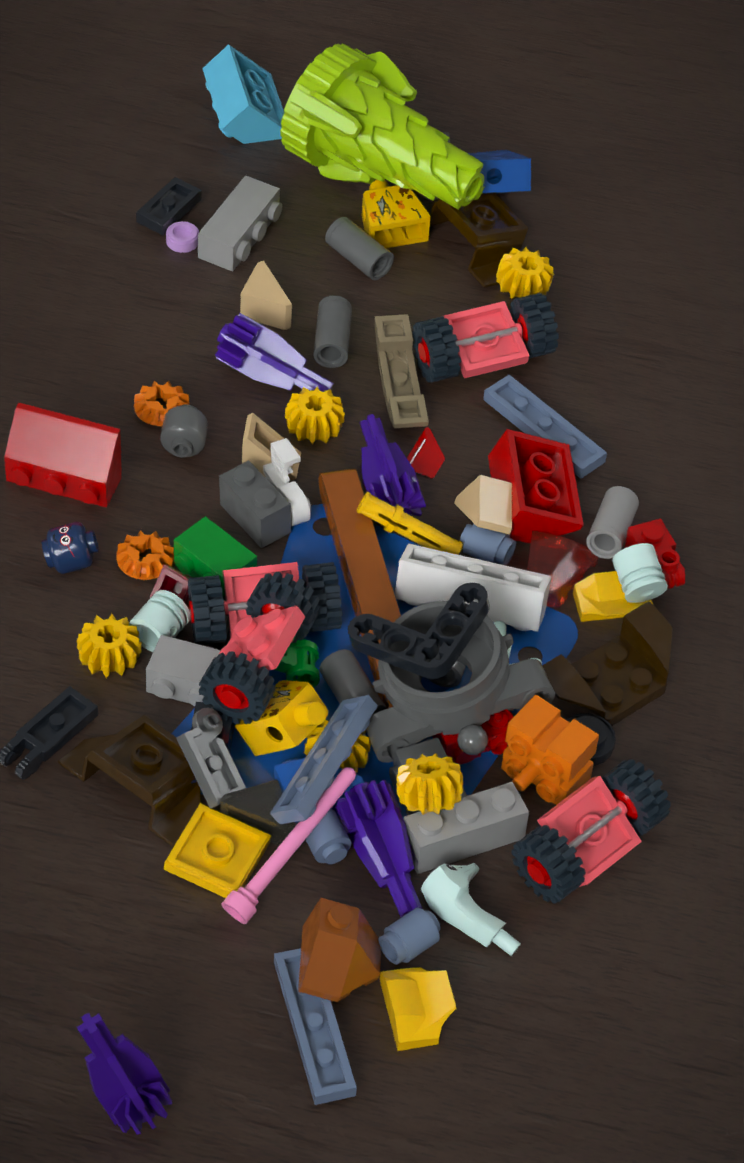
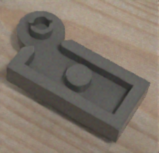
(210, 757)

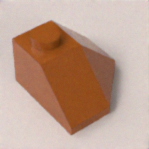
(337, 951)

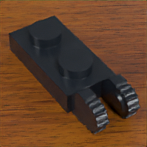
(48, 731)

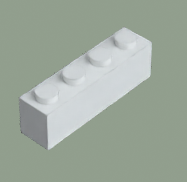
(434, 575)

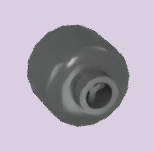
(184, 429)

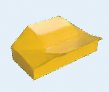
(602, 597)
(417, 1005)

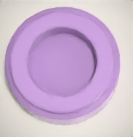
(182, 237)

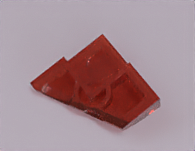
(562, 560)

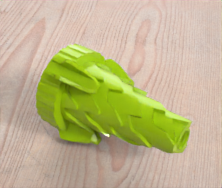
(356, 128)

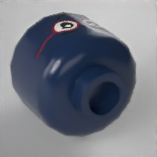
(69, 547)

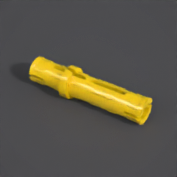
(406, 525)

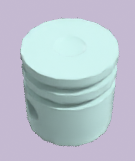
(639, 573)
(161, 615)

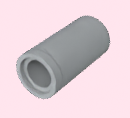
(612, 522)

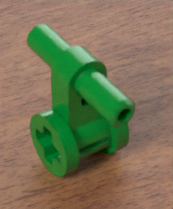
(299, 663)

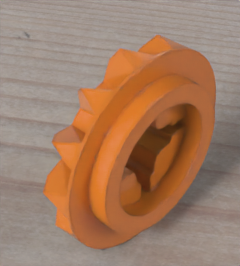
(150, 410)
(150, 567)

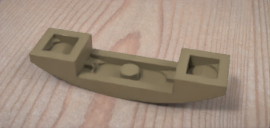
(398, 372)

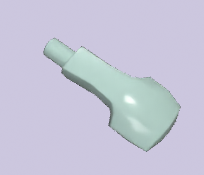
(449, 897)

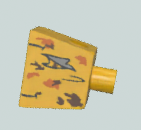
(394, 215)
(293, 715)

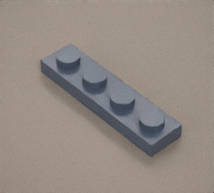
(540, 420)
(323, 760)
(315, 1034)

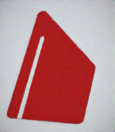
(426, 455)

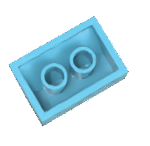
(243, 97)

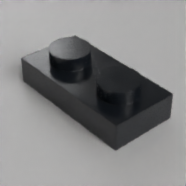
(168, 205)

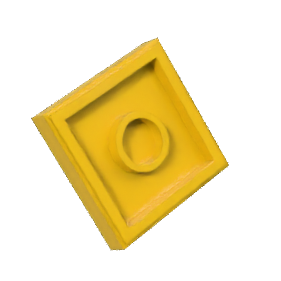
(217, 851)

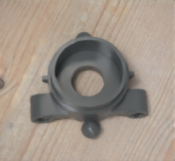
(423, 713)

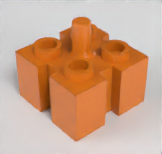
(548, 751)

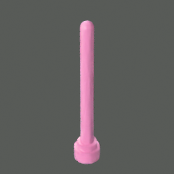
(243, 902)

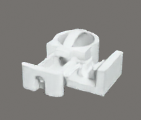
(282, 458)

